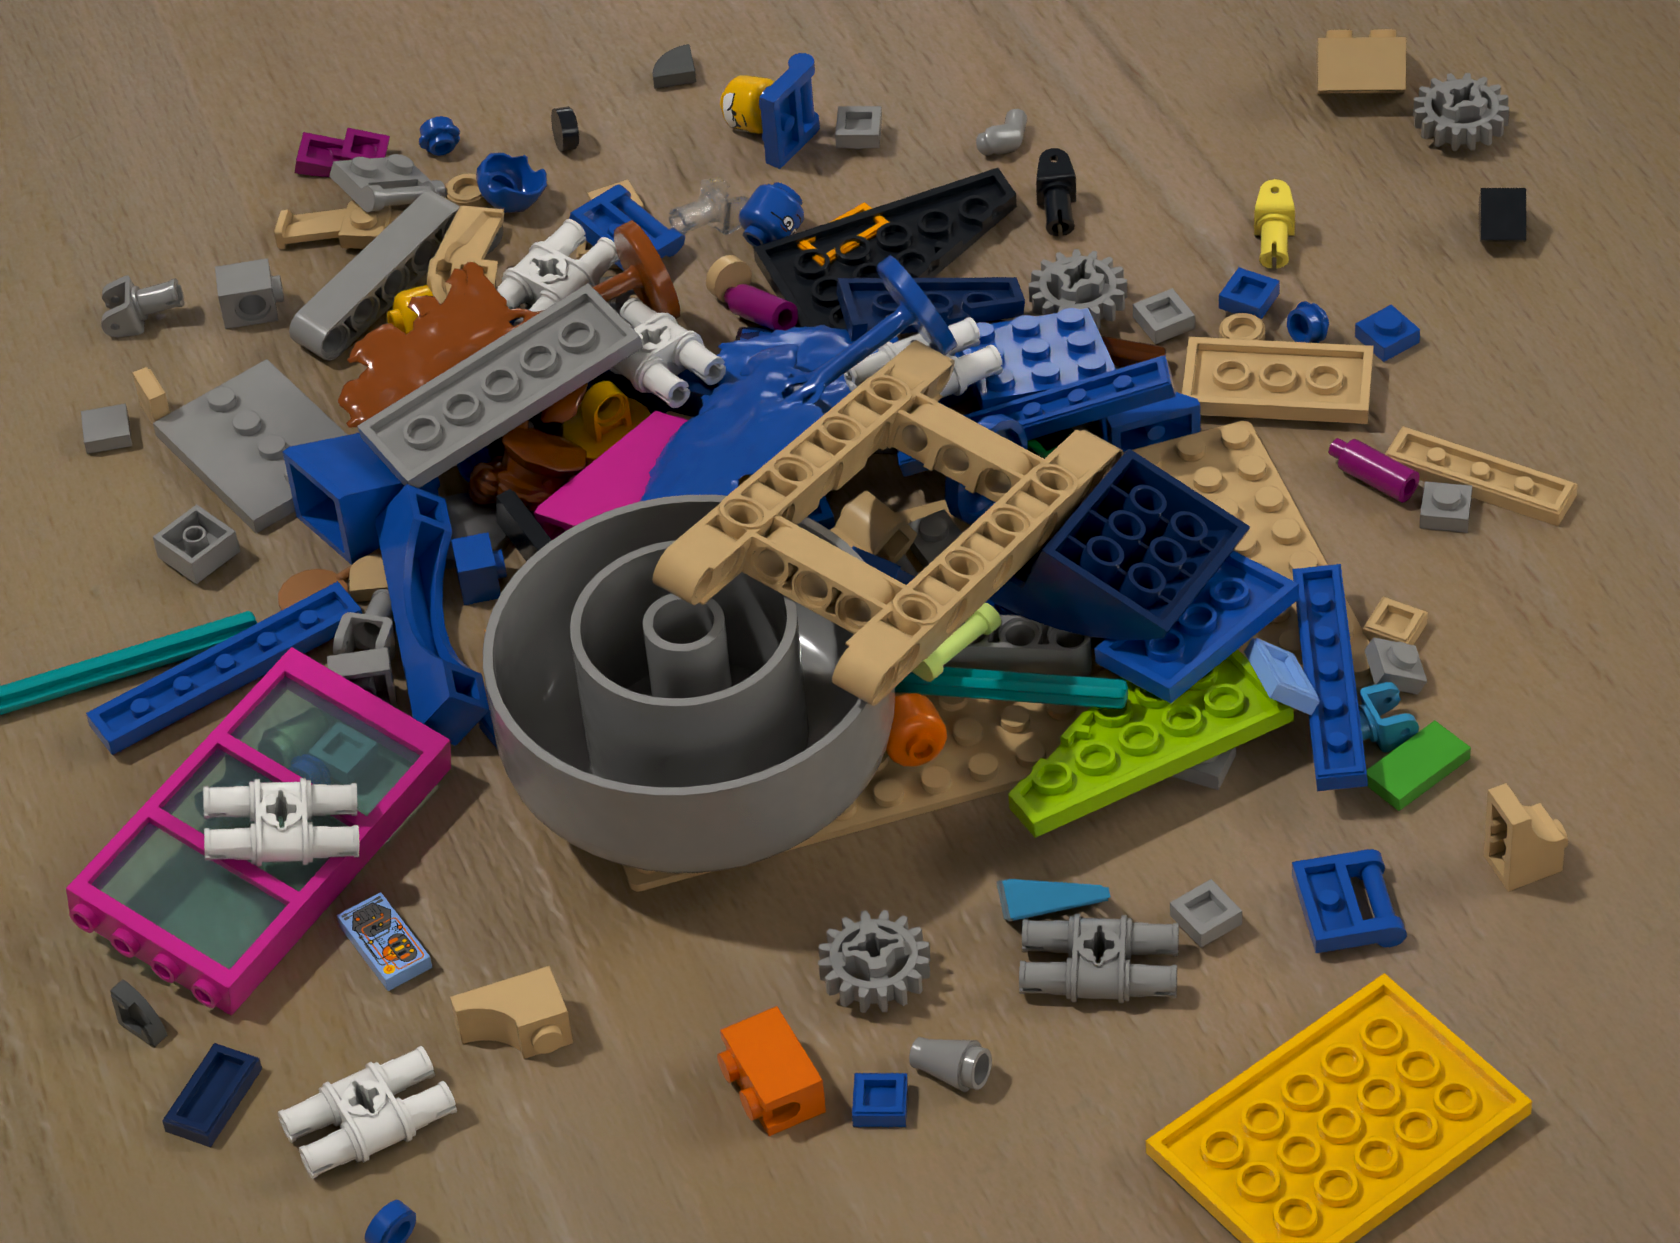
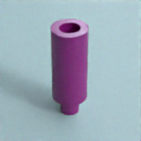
(761, 307)
(1375, 468)

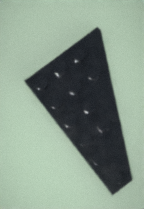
(921, 234)

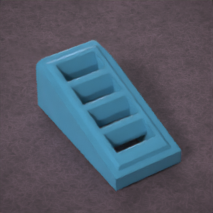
(1033, 898)

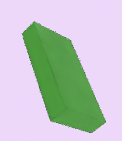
(1417, 765)

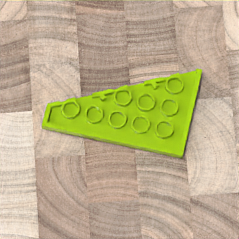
(1131, 748)

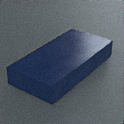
(212, 1095)

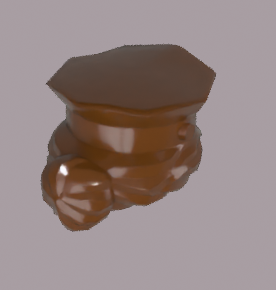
(531, 466)

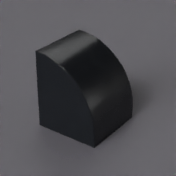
(1502, 215)

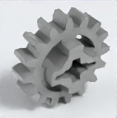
(1461, 111)
(1079, 284)
(874, 961)

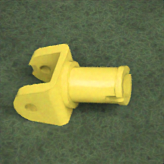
(1274, 222)

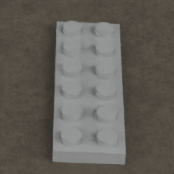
(500, 387)

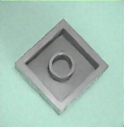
(196, 544)
(368, 670)

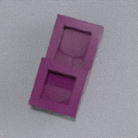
(318, 151)

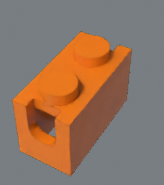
(772, 1071)

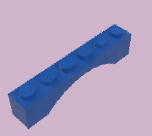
(414, 548)

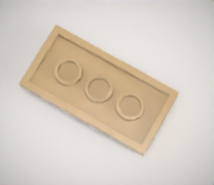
(1279, 379)

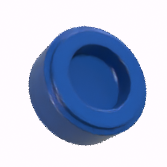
(391, 1224)

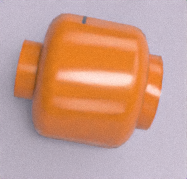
(915, 730)

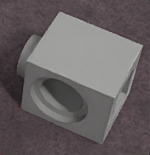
(248, 293)

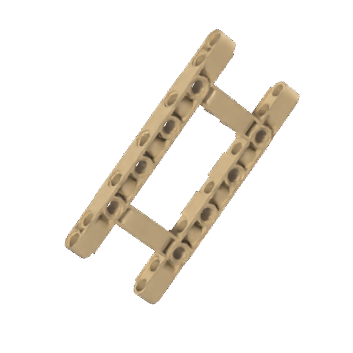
(891, 621)

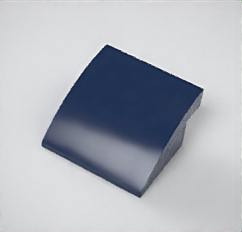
(1126, 557)

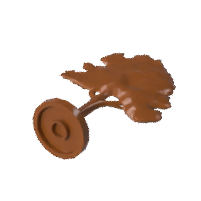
(474, 318)

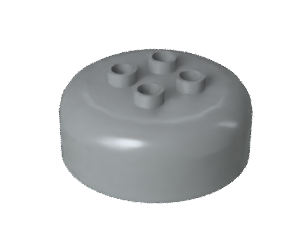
(668, 722)

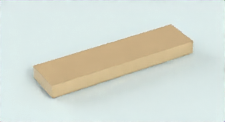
(1492, 478)

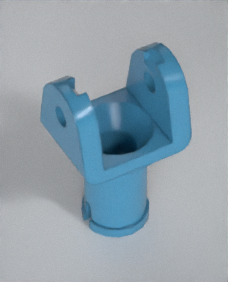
(1389, 731)

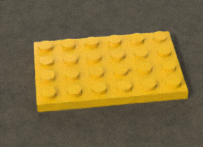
(1339, 1123)

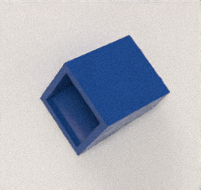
(341, 490)

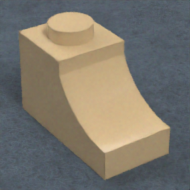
(1521, 840)
(515, 1011)

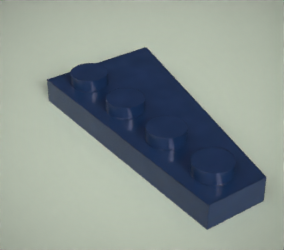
(985, 299)

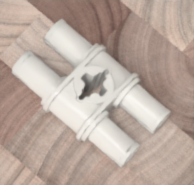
(551, 275)
(664, 354)
(967, 368)
(265, 838)
(367, 1112)

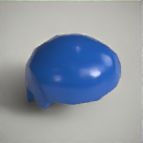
(510, 182)

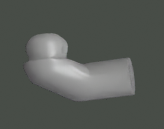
(1004, 137)

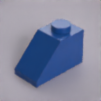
(1152, 423)

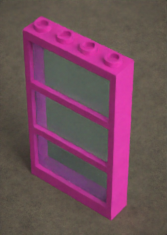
(227, 920)

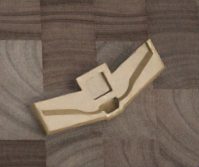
(351, 225)
(465, 242)

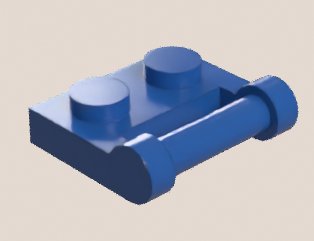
(789, 111)
(615, 208)
(1332, 907)

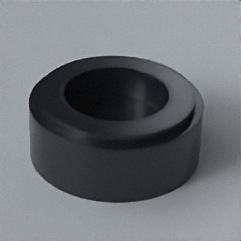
(565, 128)

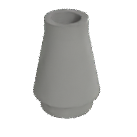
(955, 1062)

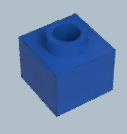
(478, 568)

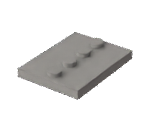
(238, 438)

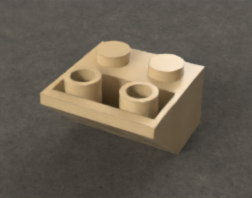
(1361, 63)

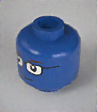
(771, 214)

